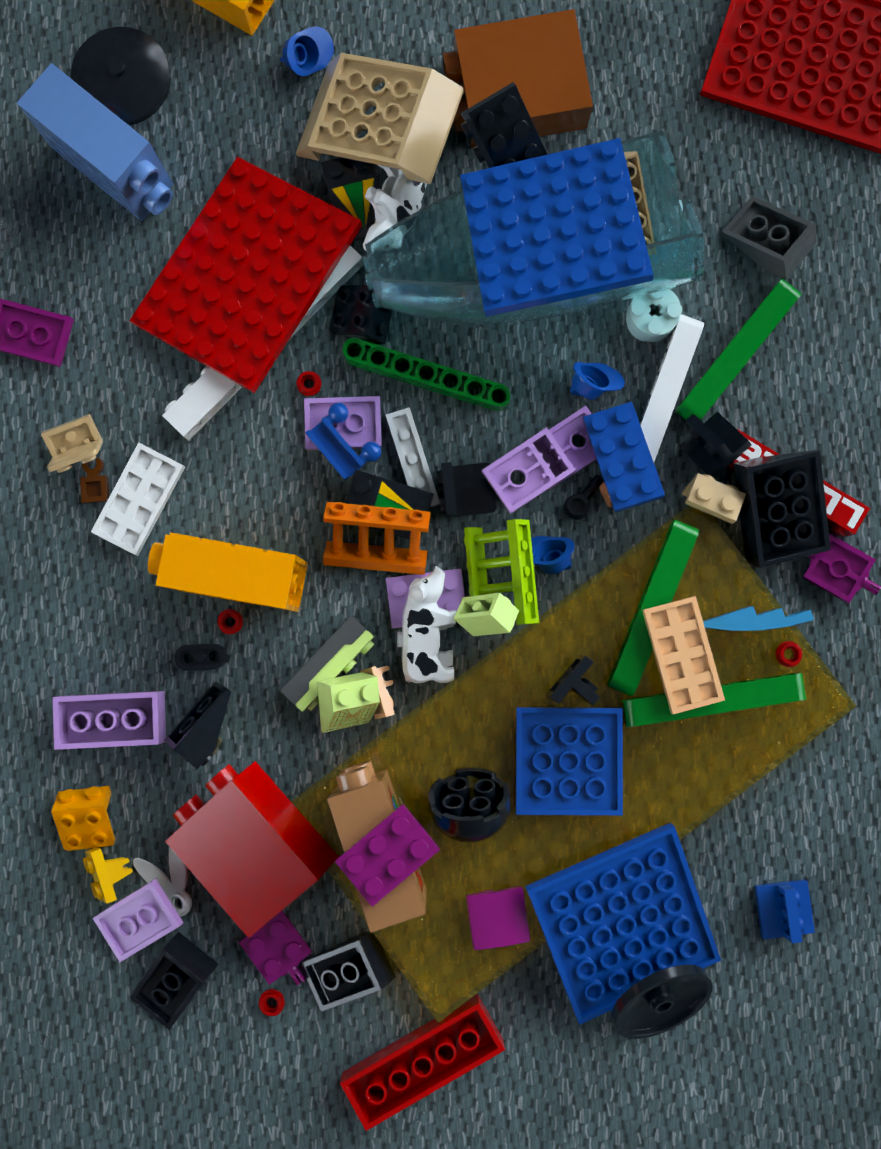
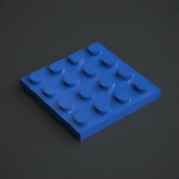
(569, 761)

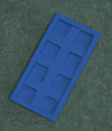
(623, 457)

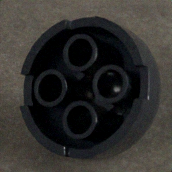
(466, 817)

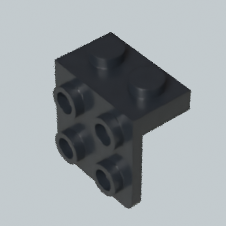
(357, 315)
(465, 490)

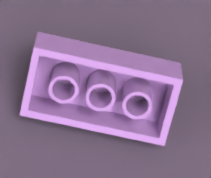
(109, 720)

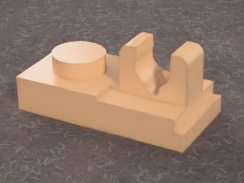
(386, 704)

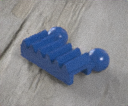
(334, 446)

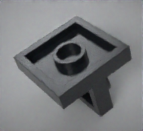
(713, 444)
(571, 681)

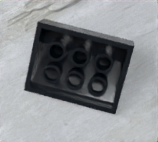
(782, 507)

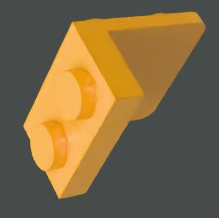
(83, 818)

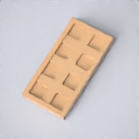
(683, 655)

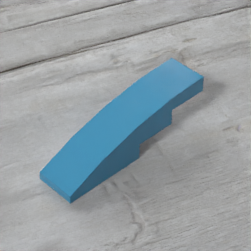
(747, 620)

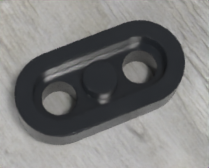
(201, 656)

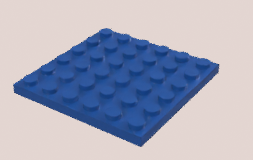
(555, 228)
(622, 919)

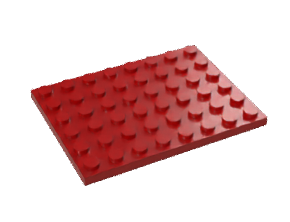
(803, 65)
(246, 273)

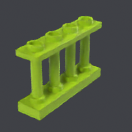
(521, 565)

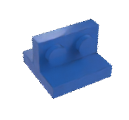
(784, 910)

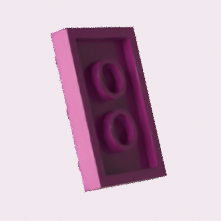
(33, 332)
(387, 855)

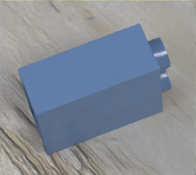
(97, 143)

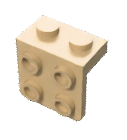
(72, 443)
(714, 497)

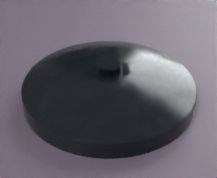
(123, 72)
(661, 1001)

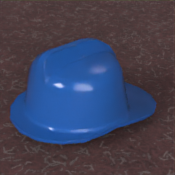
(308, 51)
(594, 379)
(552, 553)

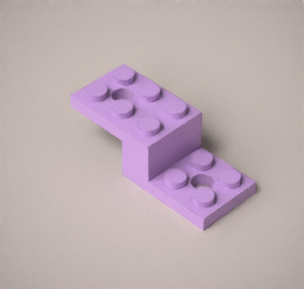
(543, 460)

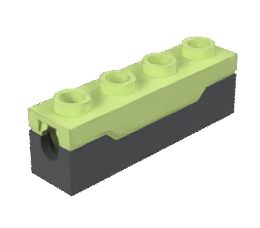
(328, 663)

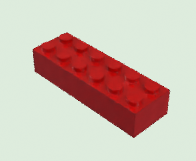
(421, 1062)

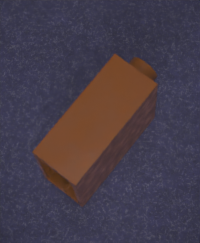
(536, 54)

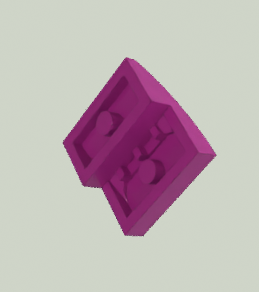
(498, 918)

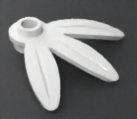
(173, 889)

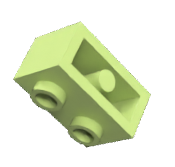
(486, 614)

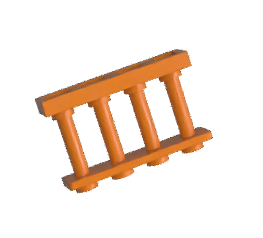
(372, 556)

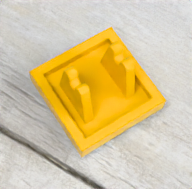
(104, 873)

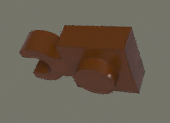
(94, 486)

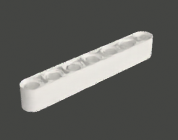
(669, 381)

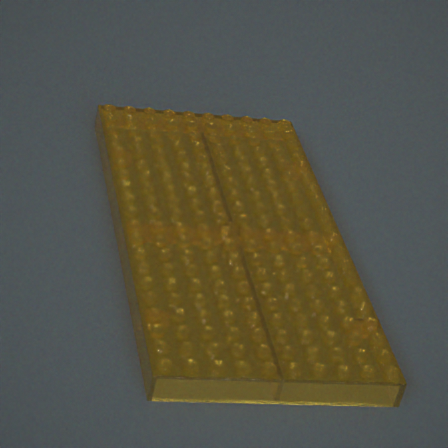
(670, 768)

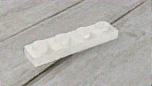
(411, 452)

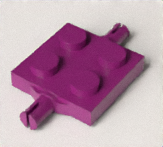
(841, 570)
(277, 949)

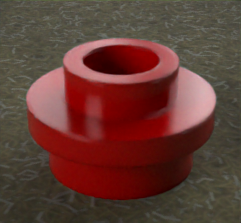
(309, 375)
(221, 621)
(796, 654)
(266, 1008)

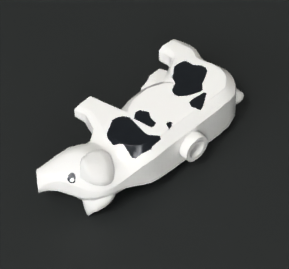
(393, 202)
(421, 632)

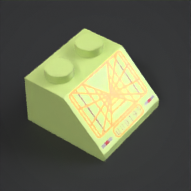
(347, 700)

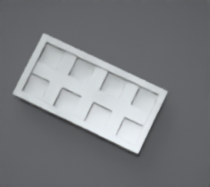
(138, 499)

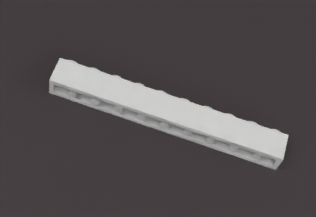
(213, 391)

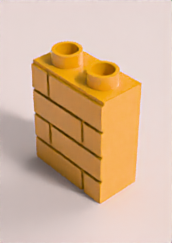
(228, 571)

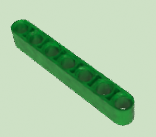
(739, 351)
(418, 365)
(658, 591)
(737, 697)

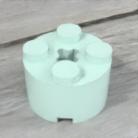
(658, 326)

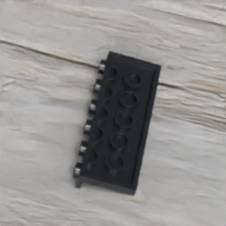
(502, 129)

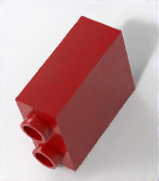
(249, 846)

